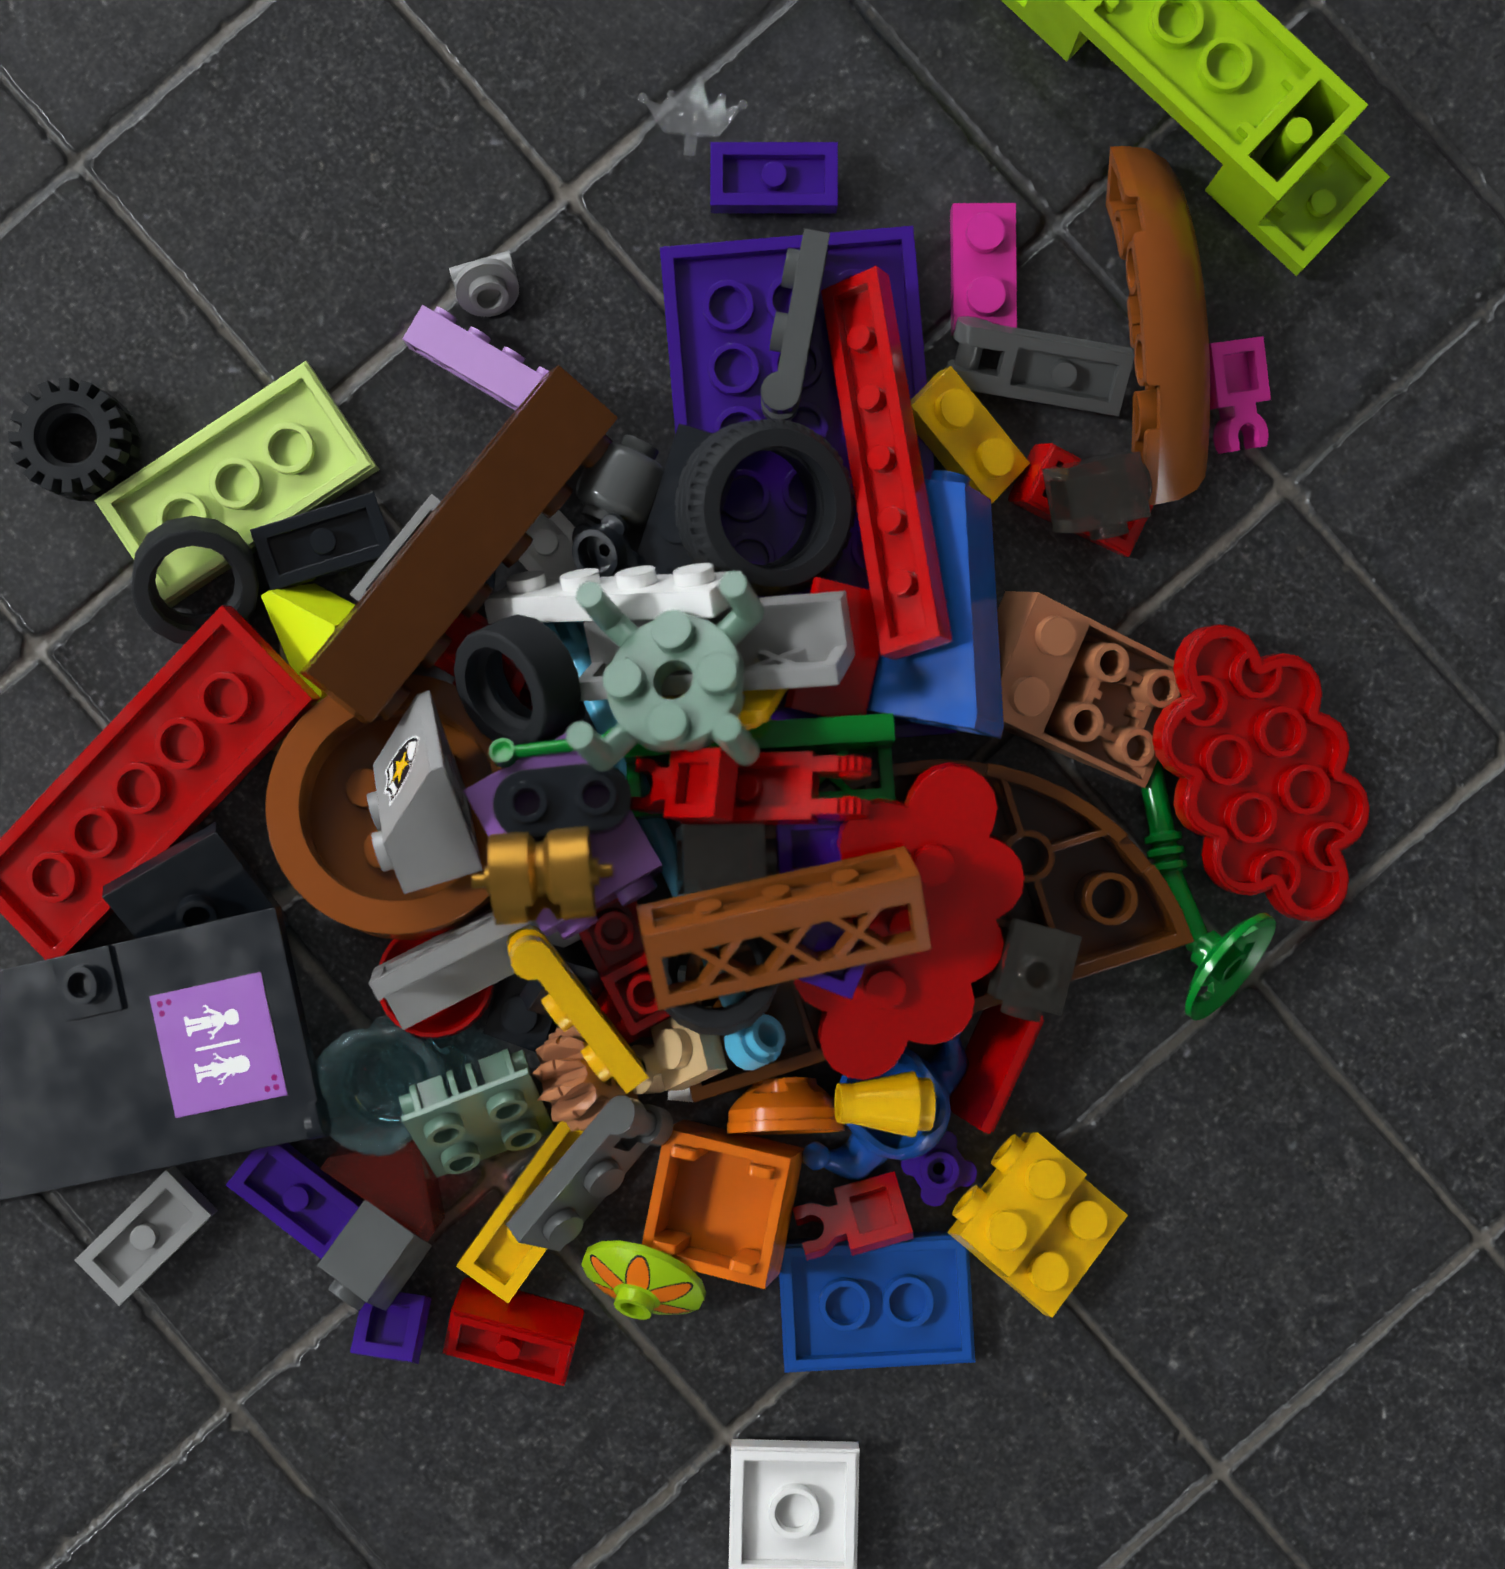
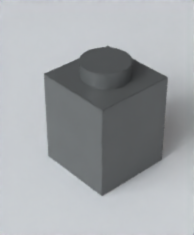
(372, 1258)

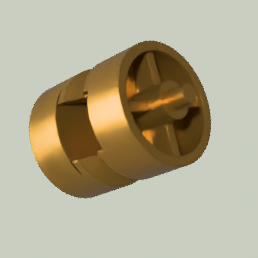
(541, 875)

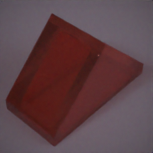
(395, 1184)

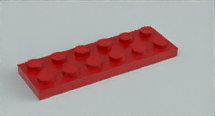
(147, 780)

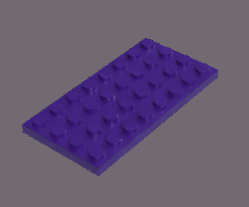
(719, 339)

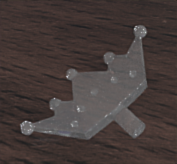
(693, 115)

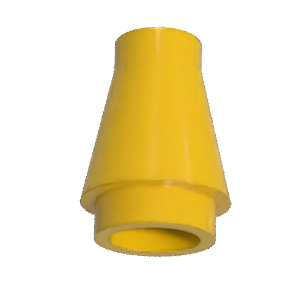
(888, 1103)

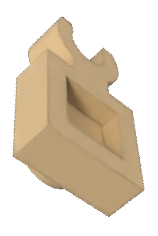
(678, 1058)

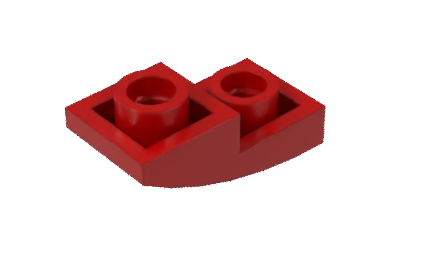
(622, 963)

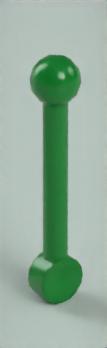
(505, 753)

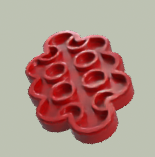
(1261, 773)
(966, 887)

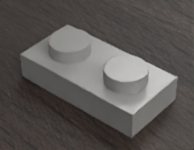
(146, 1235)

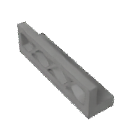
(797, 643)
(448, 968)

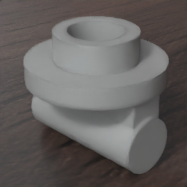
(486, 284)

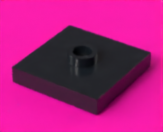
(188, 886)

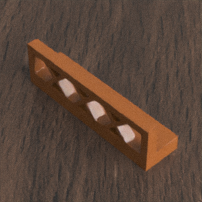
(780, 904)

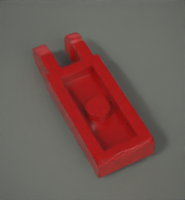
(785, 789)

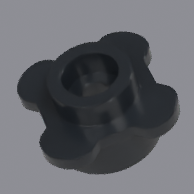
(589, 550)

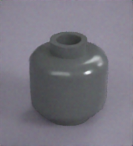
(621, 483)

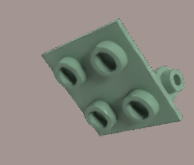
(478, 1122)

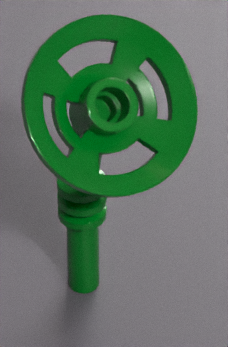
(1221, 960)

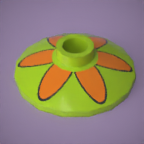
(643, 1279)

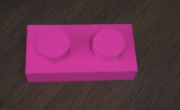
(983, 262)

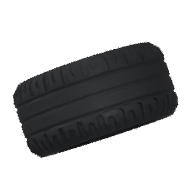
(827, 493)

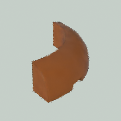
(1164, 320)

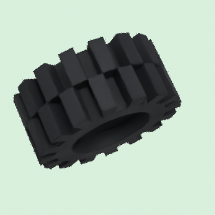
(43, 419)

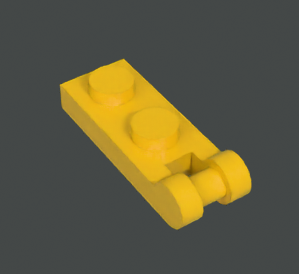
(573, 1005)

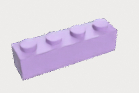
(471, 356)

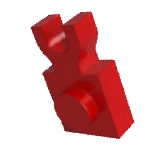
(691, 787)
(866, 1215)

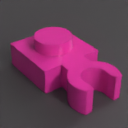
(1236, 385)

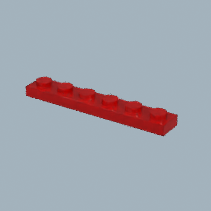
(885, 465)

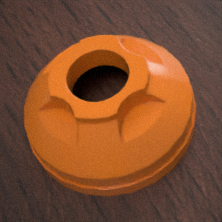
(783, 1107)

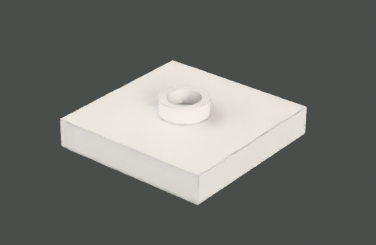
(793, 1504)

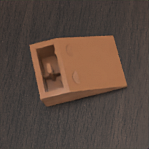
(1081, 686)

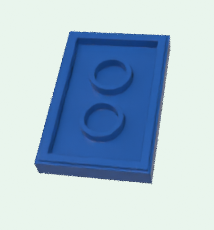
(878, 1306)

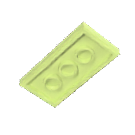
(247, 469)

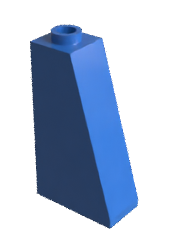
(961, 680)

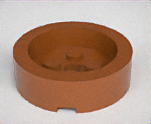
(325, 827)

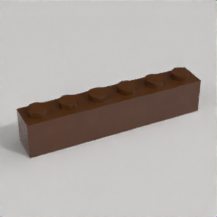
(460, 546)

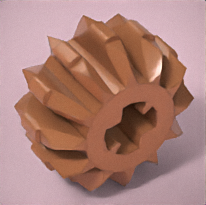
(570, 1082)

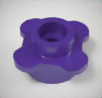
(937, 1186)

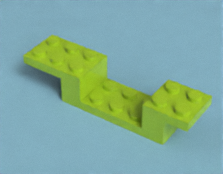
(1245, 97)

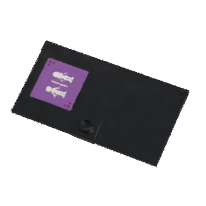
(154, 1055)

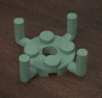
(649, 656)

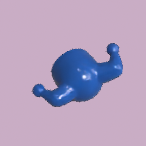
(871, 1147)

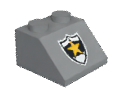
(421, 804)

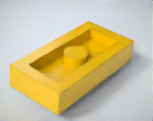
(966, 434)

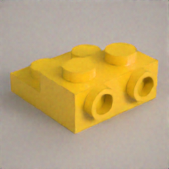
(1036, 1221)

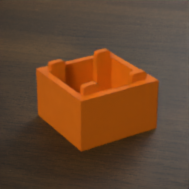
(723, 1202)

